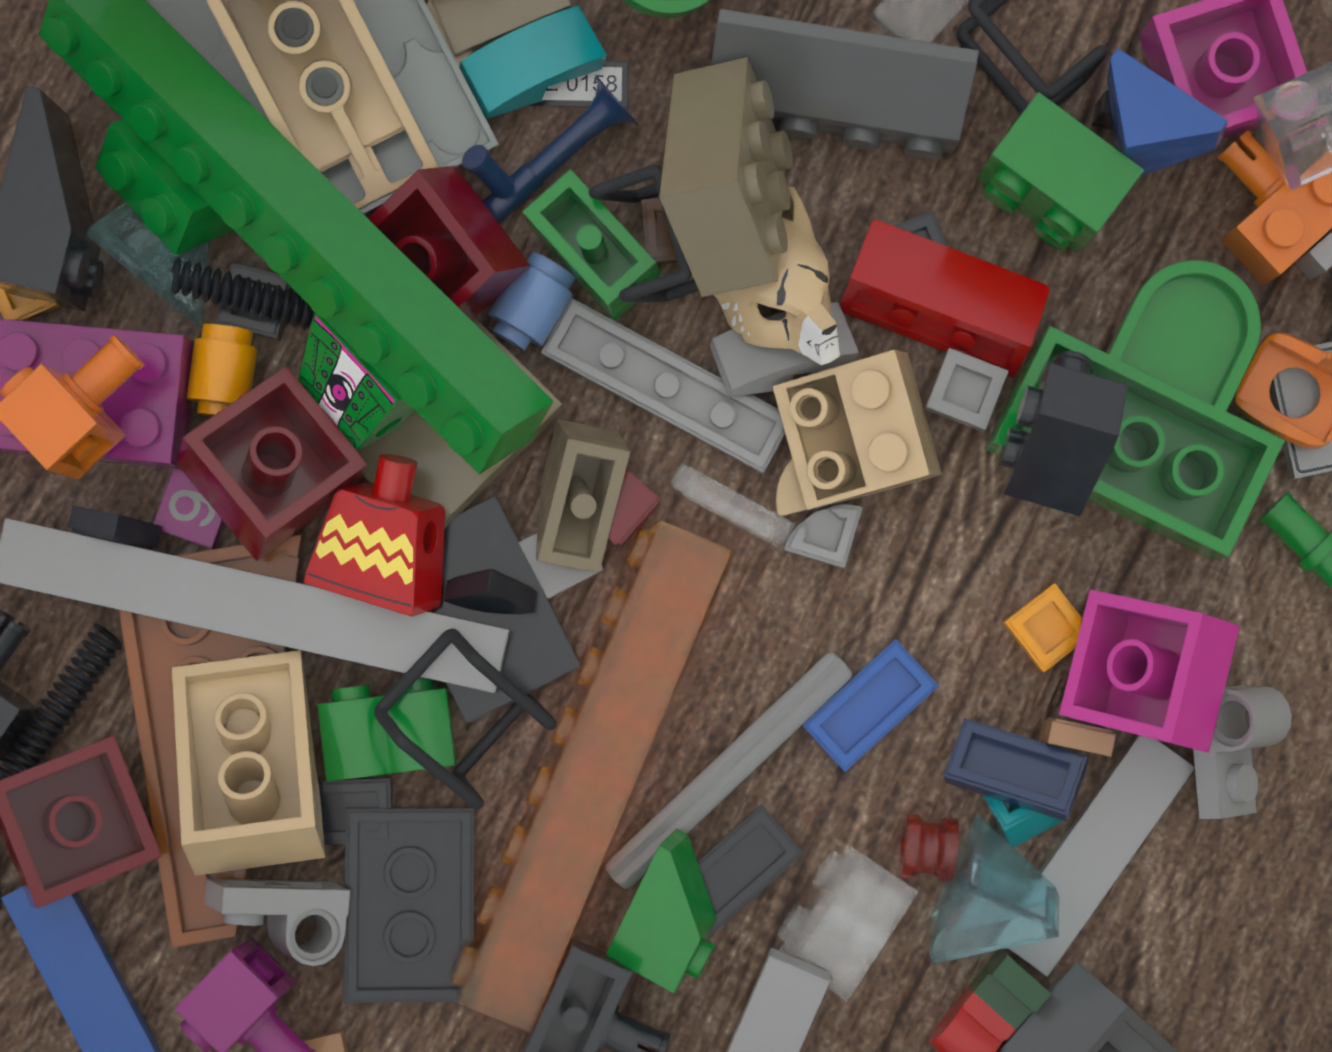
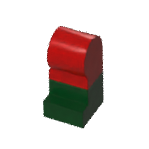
(989, 1008)

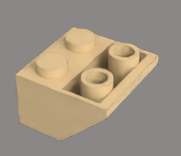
(857, 429)

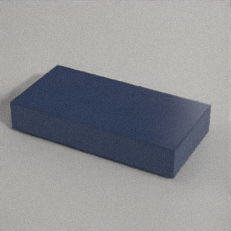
(1016, 769)

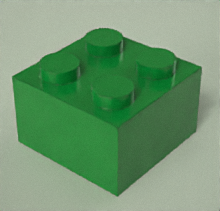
(1057, 175)

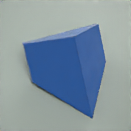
(1155, 119)

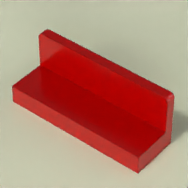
(944, 297)

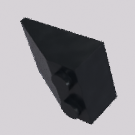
(46, 211)

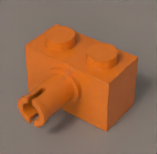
(1283, 220)
(62, 414)

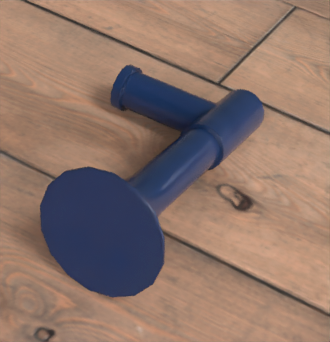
(513, 190)

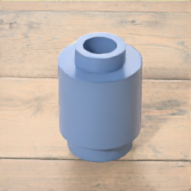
(532, 303)

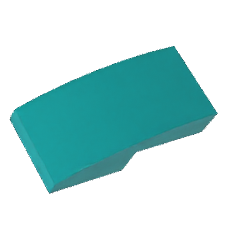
(530, 59)

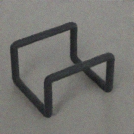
(1056, 92)
(663, 287)
(456, 780)

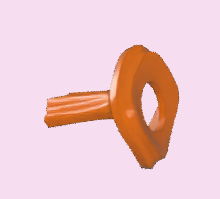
(1252, 397)

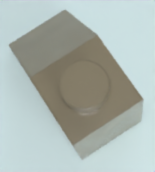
(579, 494)

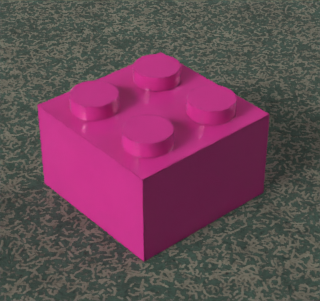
(1225, 54)
(1149, 669)

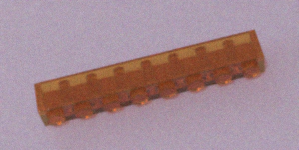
(591, 775)

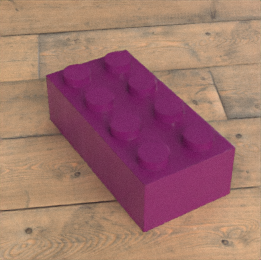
(145, 407)

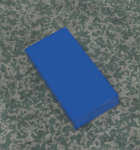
(870, 705)

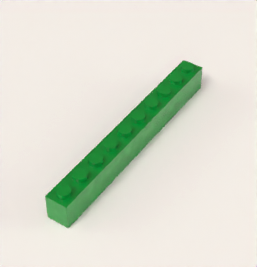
(300, 225)

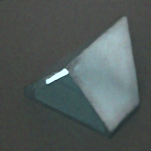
(147, 257)
(992, 901)

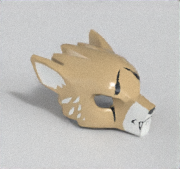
(799, 291)

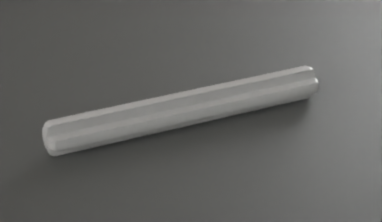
(731, 767)

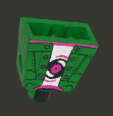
(349, 388)

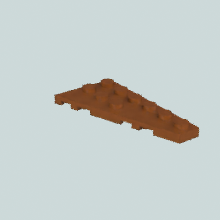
(151, 652)

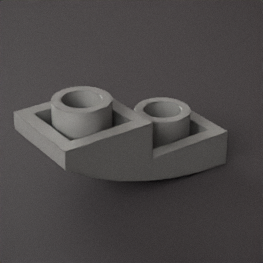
(756, 369)

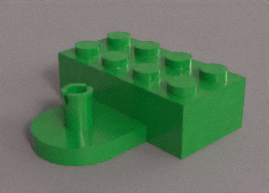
(1178, 454)

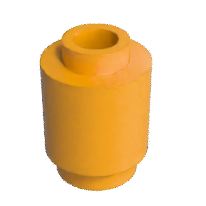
(221, 367)

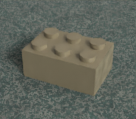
(726, 177)

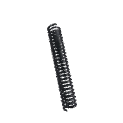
(241, 295)
(70, 706)

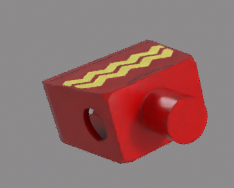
(382, 542)

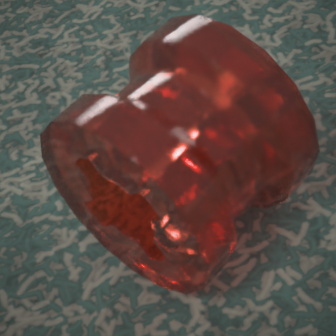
(928, 848)

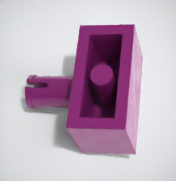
(240, 1004)

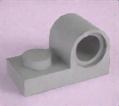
(1226, 774)
(286, 904)

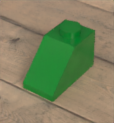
(668, 919)

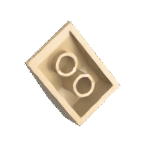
(246, 764)

